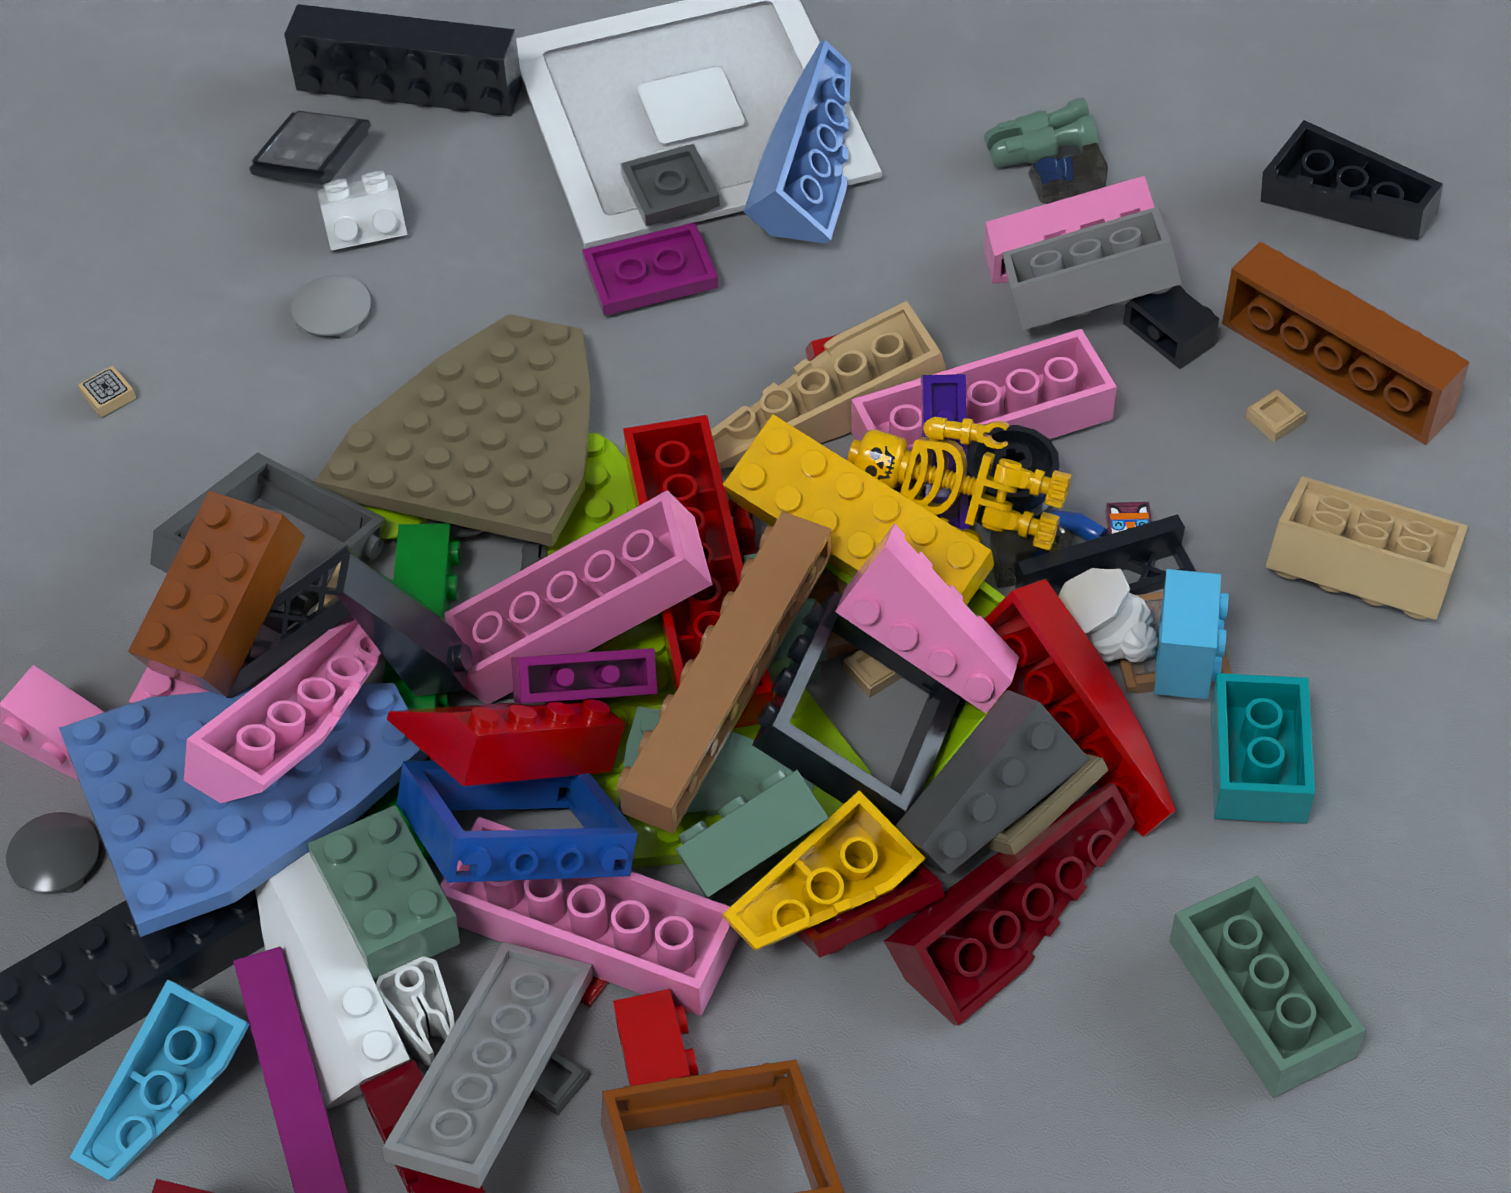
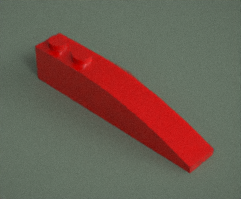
(1080, 693)

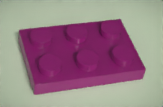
(650, 268)

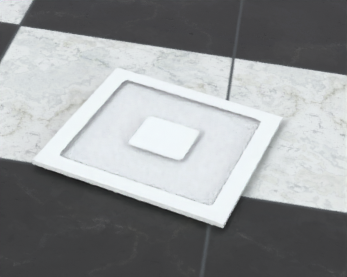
(664, 82)

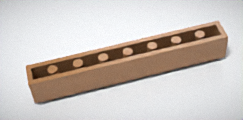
(725, 672)

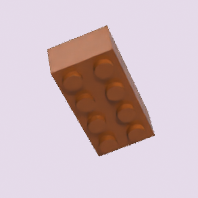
(217, 593)

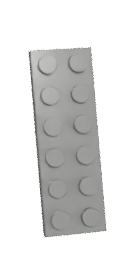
(488, 1065)

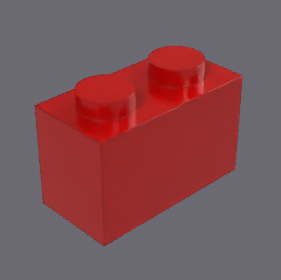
(652, 1039)

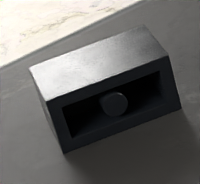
(1173, 324)

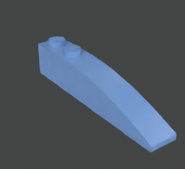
(800, 172)

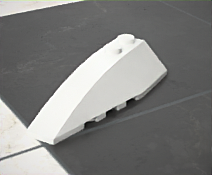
(333, 988)

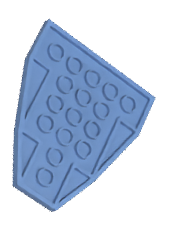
(186, 851)

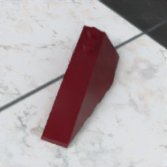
(998, 914)

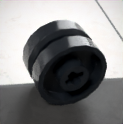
(1023, 446)

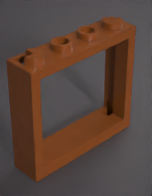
(713, 1096)

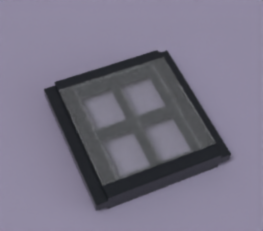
(310, 147)

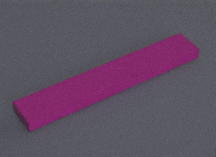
(289, 1073)

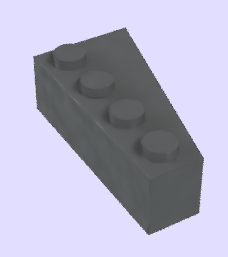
(991, 781)

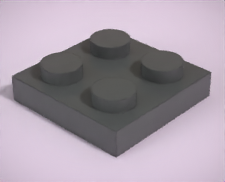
(670, 184)

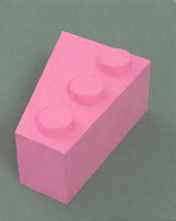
(36, 712)

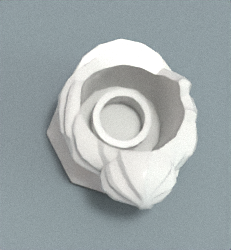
(1110, 615)

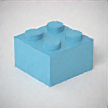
(1190, 634)

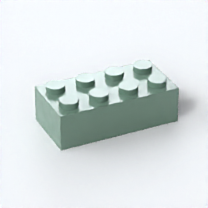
(1266, 986)

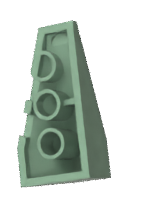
(733, 773)

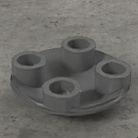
(53, 853)

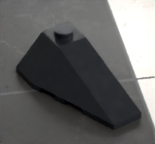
(404, 629)

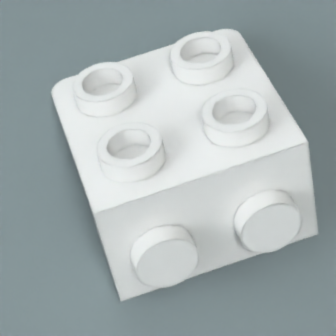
(361, 210)

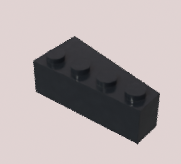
(1349, 184)

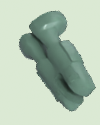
(1034, 137)

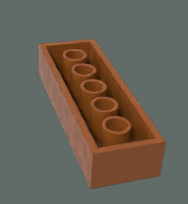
(1344, 342)

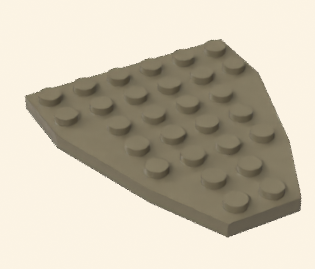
(480, 435)

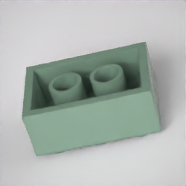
(749, 831)
(385, 891)

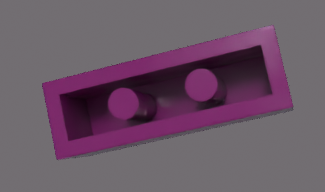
(584, 675)

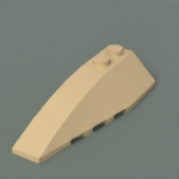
(819, 393)

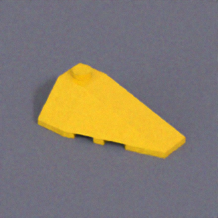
(832, 871)

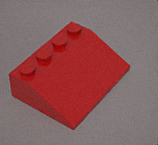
(515, 739)

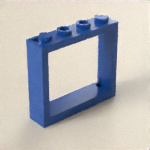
(597, 850)

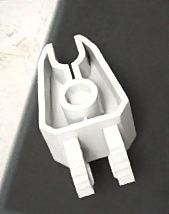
(417, 1005)

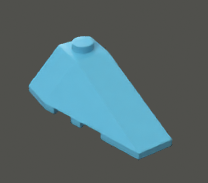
(167, 1067)

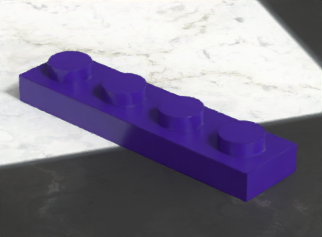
(946, 398)

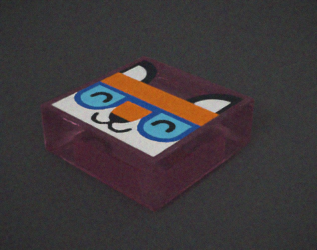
(1126, 515)

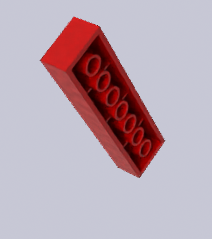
(684, 461)

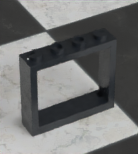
(822, 765)

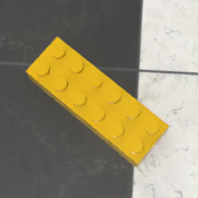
(806, 479)

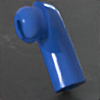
(1080, 525)

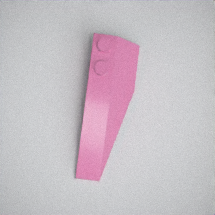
(281, 716)

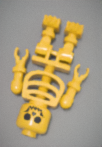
(892, 463)

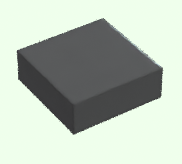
(558, 1083)

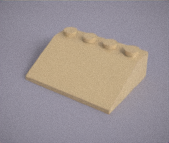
(1366, 548)

